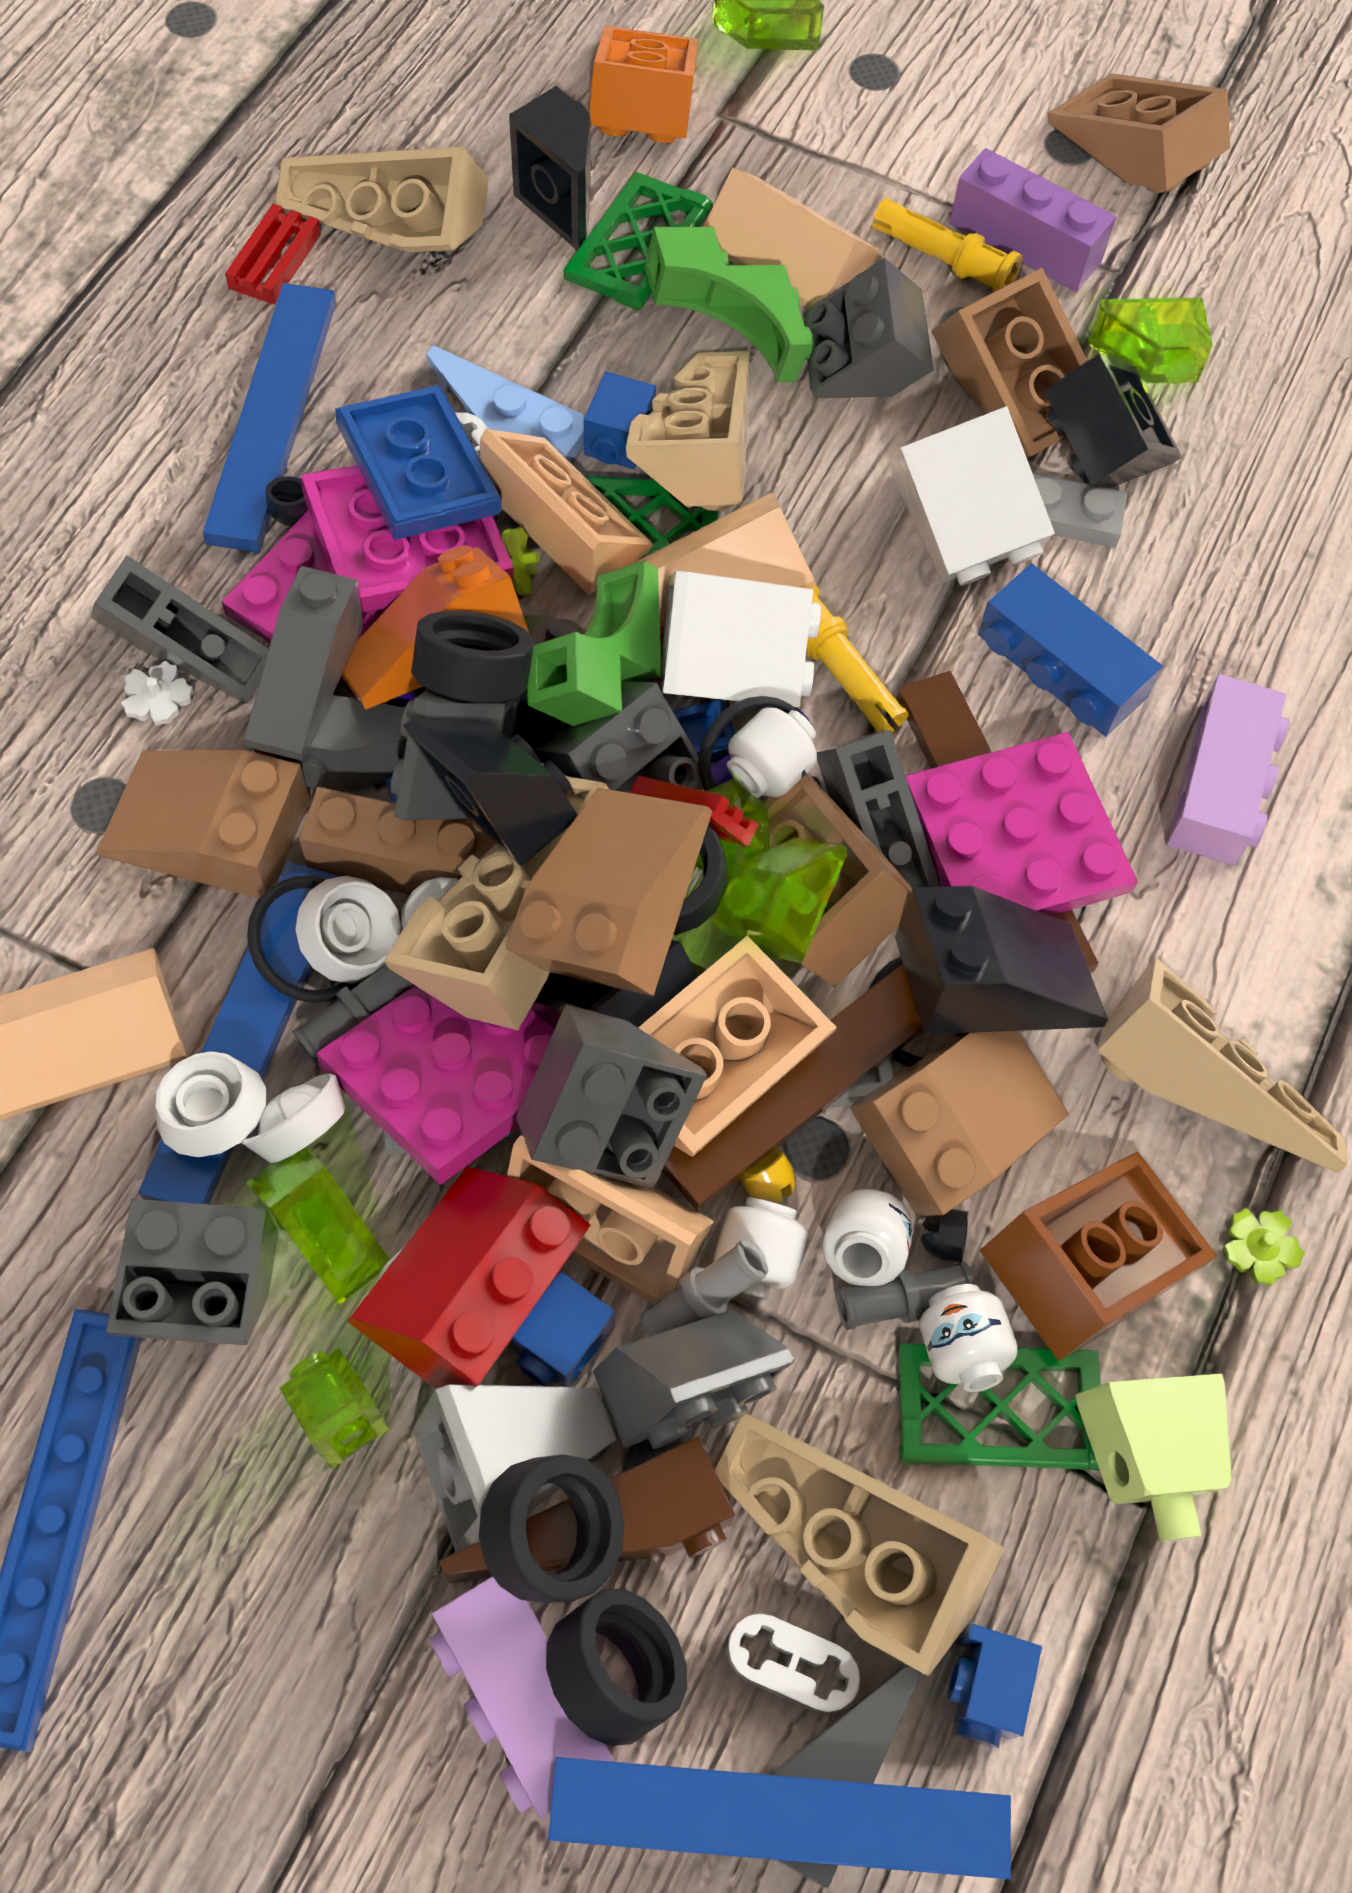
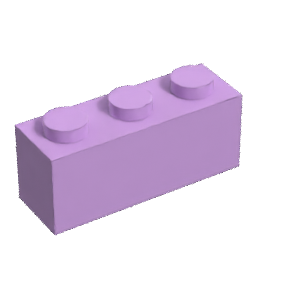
(1229, 770)
(504, 1662)

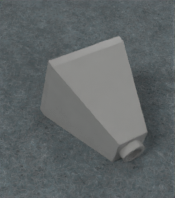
(480, 1431)

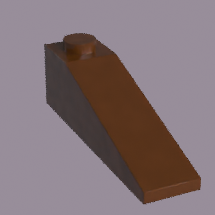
(665, 1508)

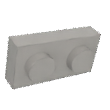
(1083, 510)

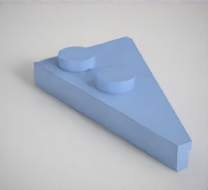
(507, 404)

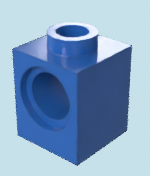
(610, 417)
(562, 1333)

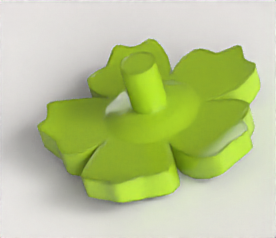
(522, 559)
(1261, 1246)

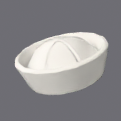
(347, 928)
(208, 1104)
(297, 1118)

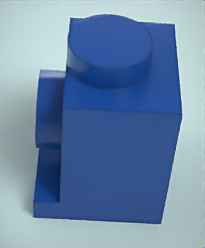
(993, 1685)

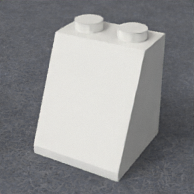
(973, 497)
(737, 638)

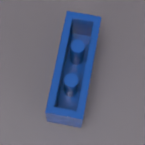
(1068, 650)

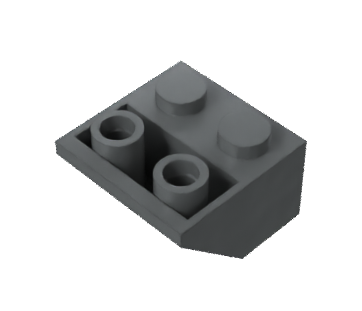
(869, 336)
(628, 744)
(413, 780)
(607, 1099)
(193, 1272)
(688, 1377)

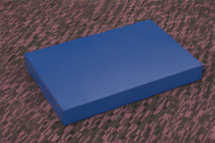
(417, 462)

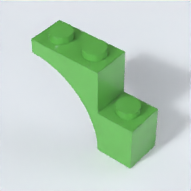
(756, 300)
(582, 674)

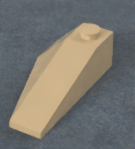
(391, 197)
(698, 432)
(460, 941)
(1176, 1052)
(880, 1557)

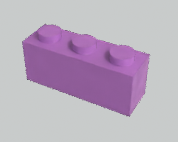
(1032, 218)

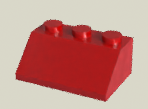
(469, 1277)

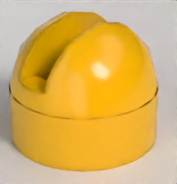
(770, 1178)

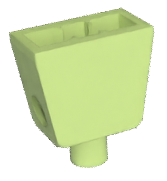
(1161, 1445)

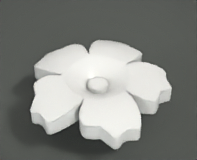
(156, 695)

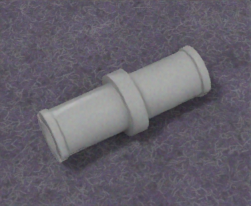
(707, 1290)

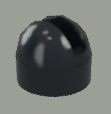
(286, 500)
(948, 1235)

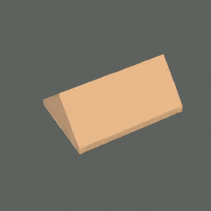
(772, 228)
(560, 507)
(742, 545)
(744, 1030)
(85, 1032)
(634, 1232)

